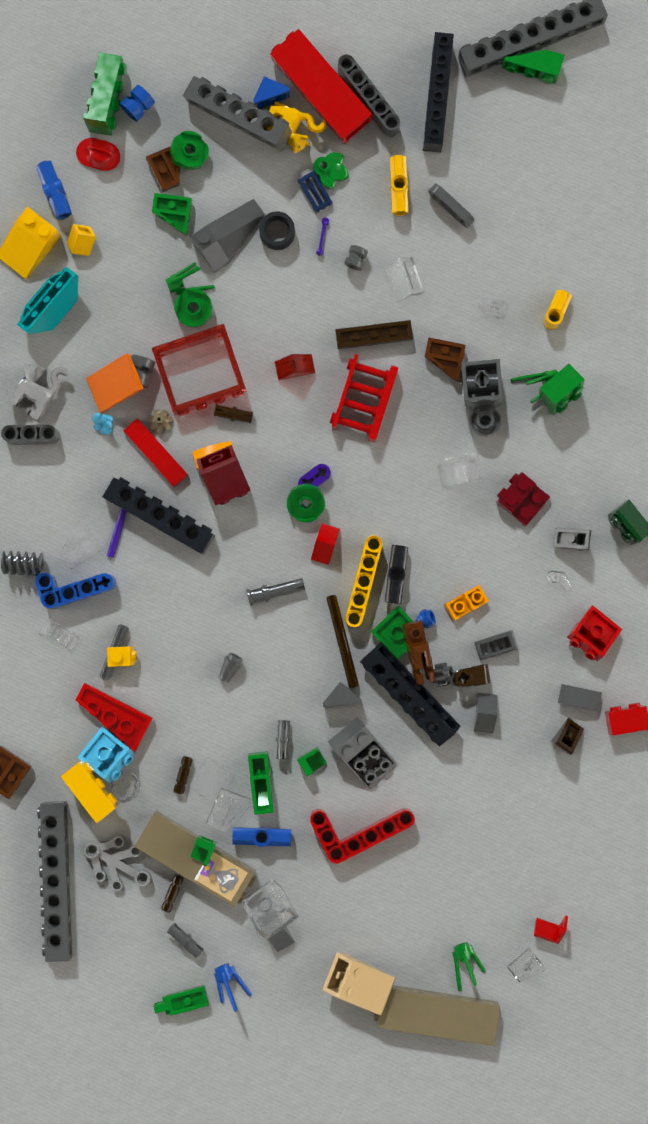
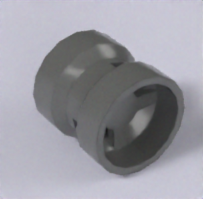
(356, 257)

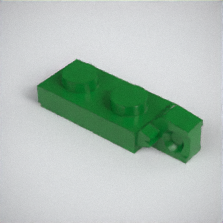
(183, 1001)

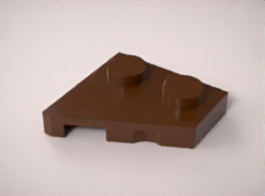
(164, 170)
(445, 356)

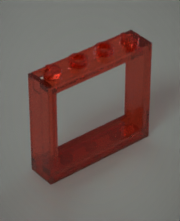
(190, 341)

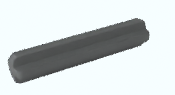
(118, 641)

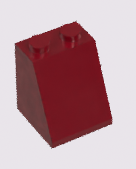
(223, 475)

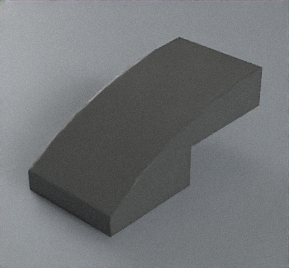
(579, 697)

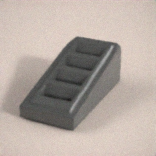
(480, 650)

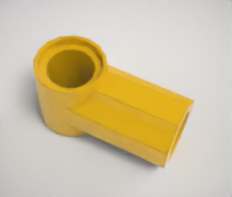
(557, 308)

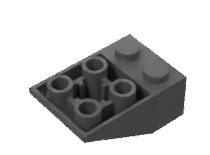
(362, 752)

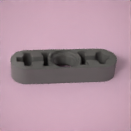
(451, 205)

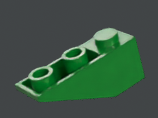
(539, 65)

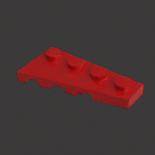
(118, 717)

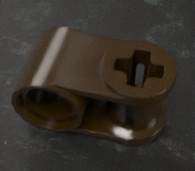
(475, 676)

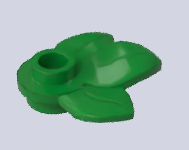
(334, 169)

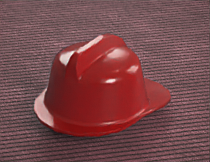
(98, 154)

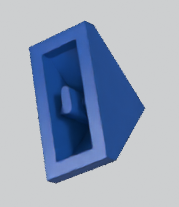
(269, 92)

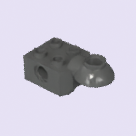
(483, 394)

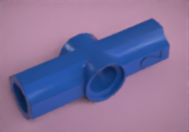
(53, 190)
(248, 836)

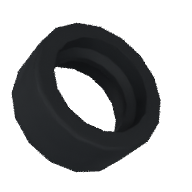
(273, 216)

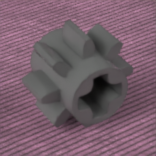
(443, 674)

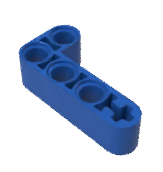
(77, 587)

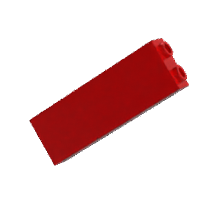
(321, 86)

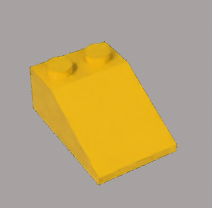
(28, 243)

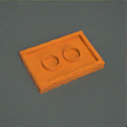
(114, 383)

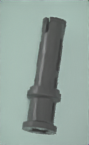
(266, 593)

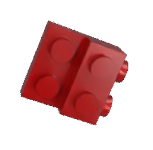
(594, 634)

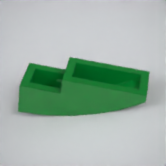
(260, 782)

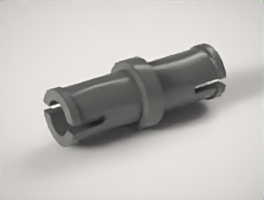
(283, 739)
(185, 940)

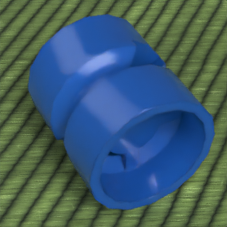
(137, 103)

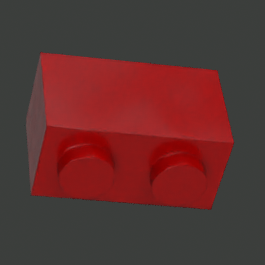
(627, 719)

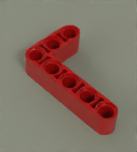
(364, 843)

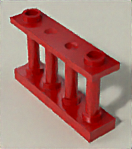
(382, 394)

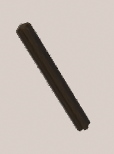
(342, 641)

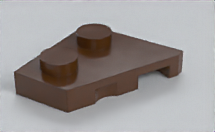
(11, 772)

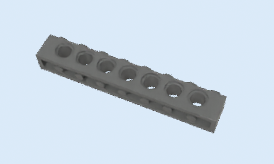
(472, 64)
(52, 951)

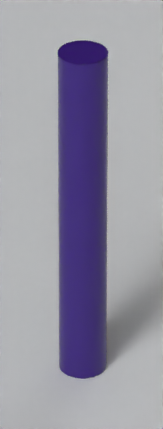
(116, 533)

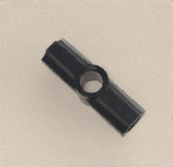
(397, 561)

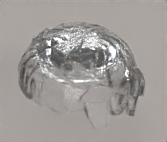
(126, 787)

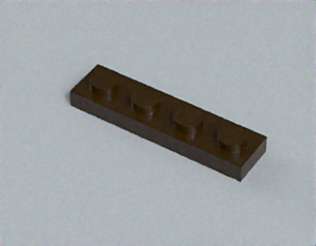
(374, 334)

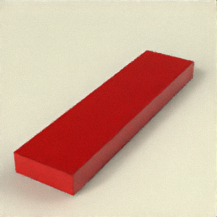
(155, 452)

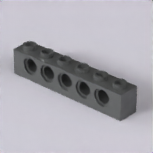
(275, 137)

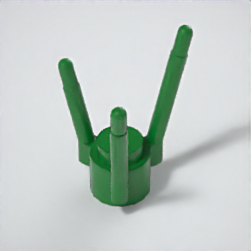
(175, 281)
(544, 377)
(464, 952)

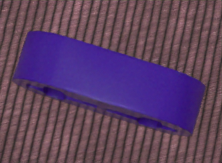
(313, 472)

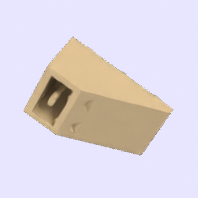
(359, 983)

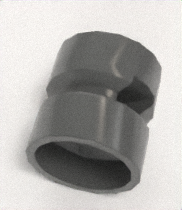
(143, 367)

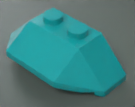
(50, 303)

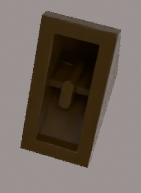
(568, 736)

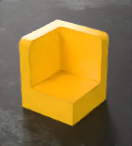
(81, 239)

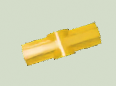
(398, 173)

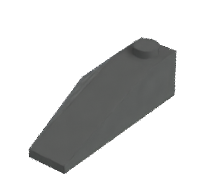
(227, 234)

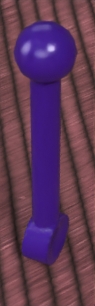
(325, 221)

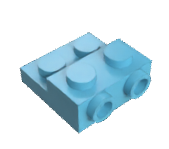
(106, 755)

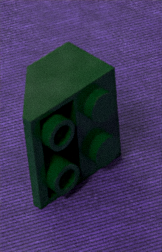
(629, 522)

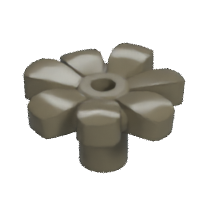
(160, 425)

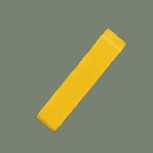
(367, 572)

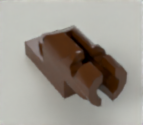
(418, 651)

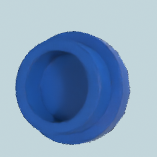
(427, 617)

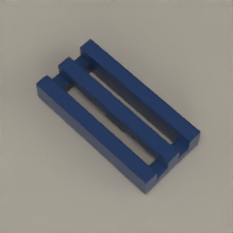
(323, 205)

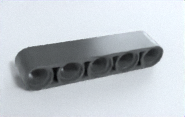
(365, 87)

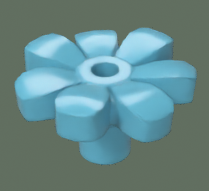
(103, 423)

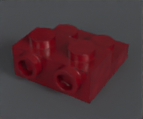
(522, 498)

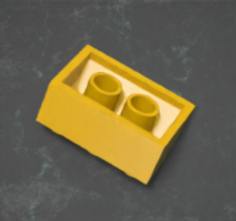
(90, 791)

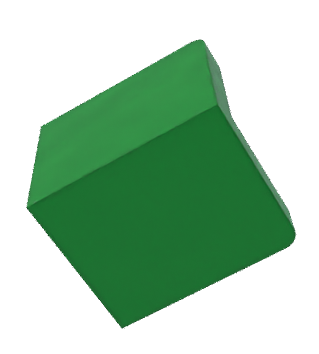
(311, 761)
(203, 849)

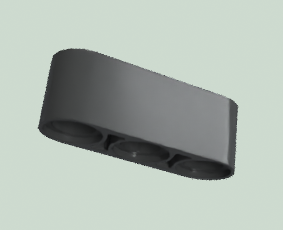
(22, 430)

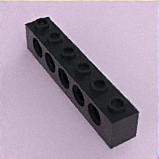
(438, 92)
(114, 495)
(420, 697)

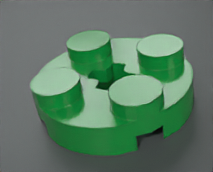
(181, 157)
(189, 297)
(298, 494)

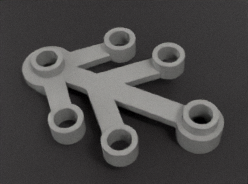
(114, 861)

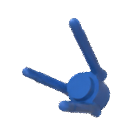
(223, 975)

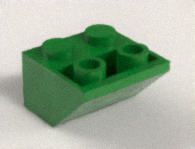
(562, 389)

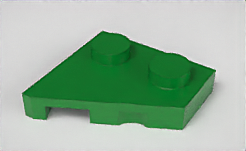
(173, 210)

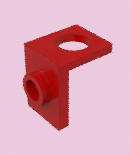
(550, 931)

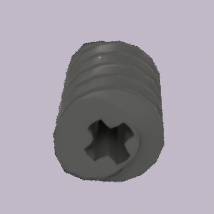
(23, 564)

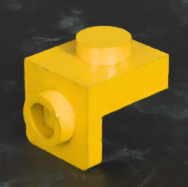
(121, 656)

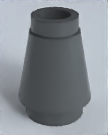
(230, 667)

